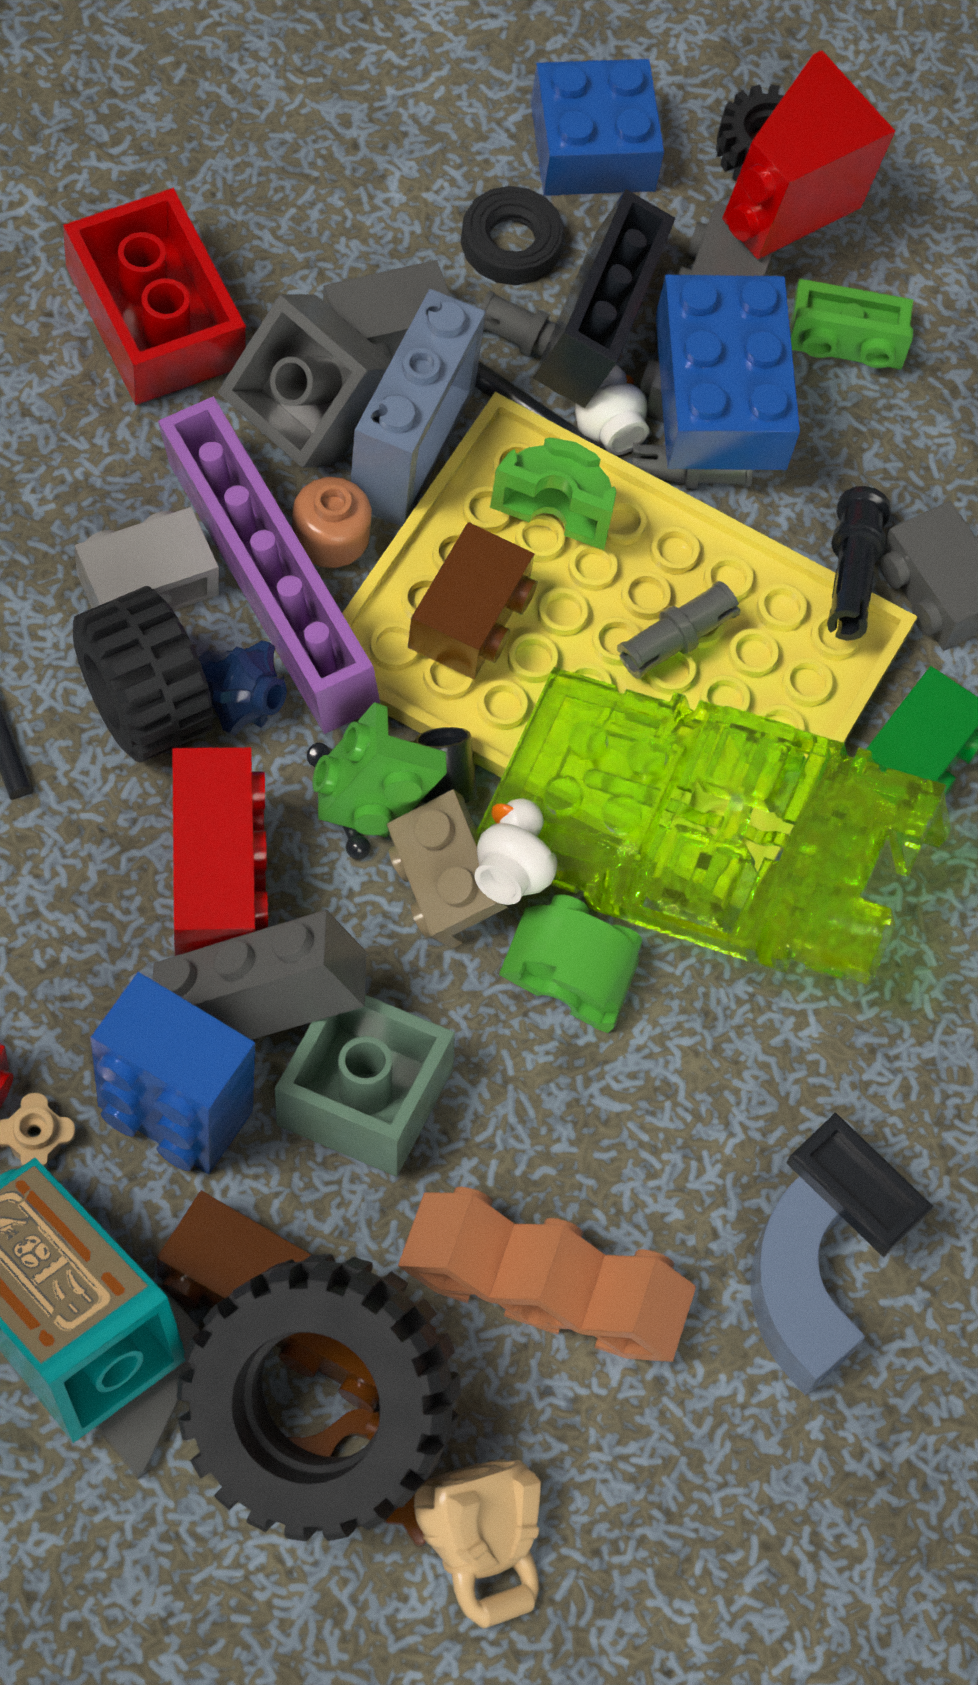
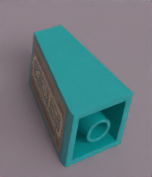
(75, 1306)

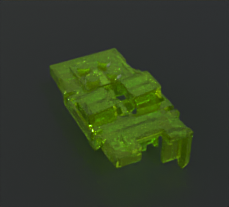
(616, 773)

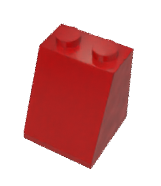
(808, 160)

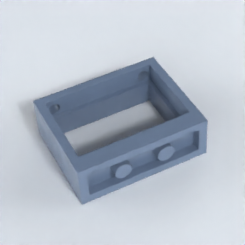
(417, 405)

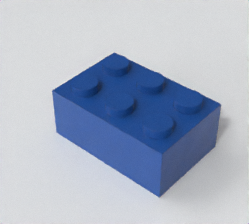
(726, 372)
(172, 1074)

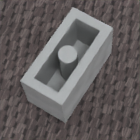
(159, 553)

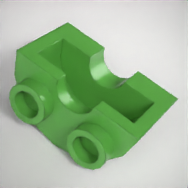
(558, 481)
(574, 959)

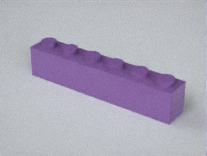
(270, 565)

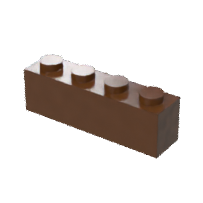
(221, 1250)

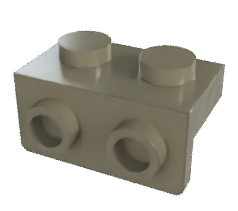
(439, 859)

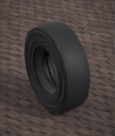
(514, 205)

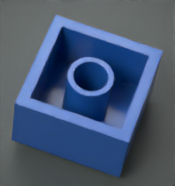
(596, 127)

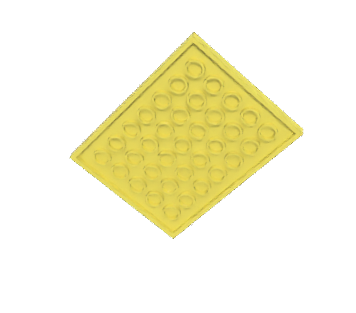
(588, 600)

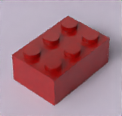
(154, 295)
(217, 846)

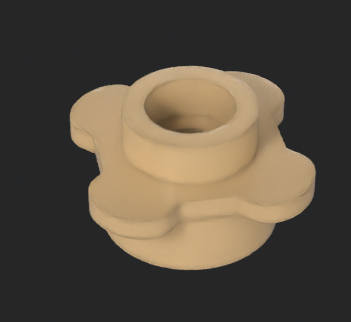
(36, 1113)

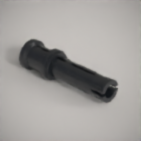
(858, 546)

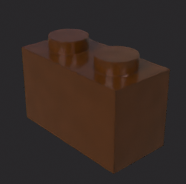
(472, 600)

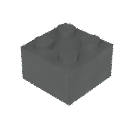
(305, 379)

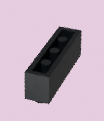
(604, 299)

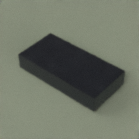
(859, 1184)

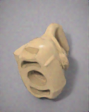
(480, 1526)

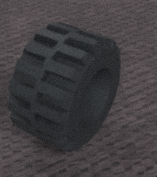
(143, 673)

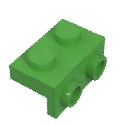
(851, 324)
(374, 775)

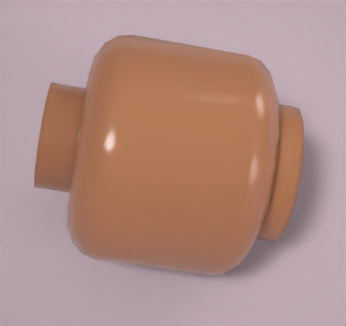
(332, 521)

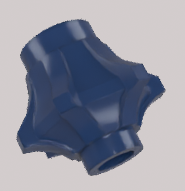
(244, 685)

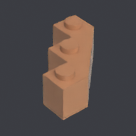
(548, 1275)

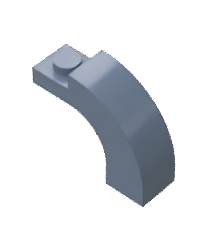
(789, 1300)

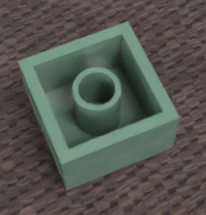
(366, 1082)

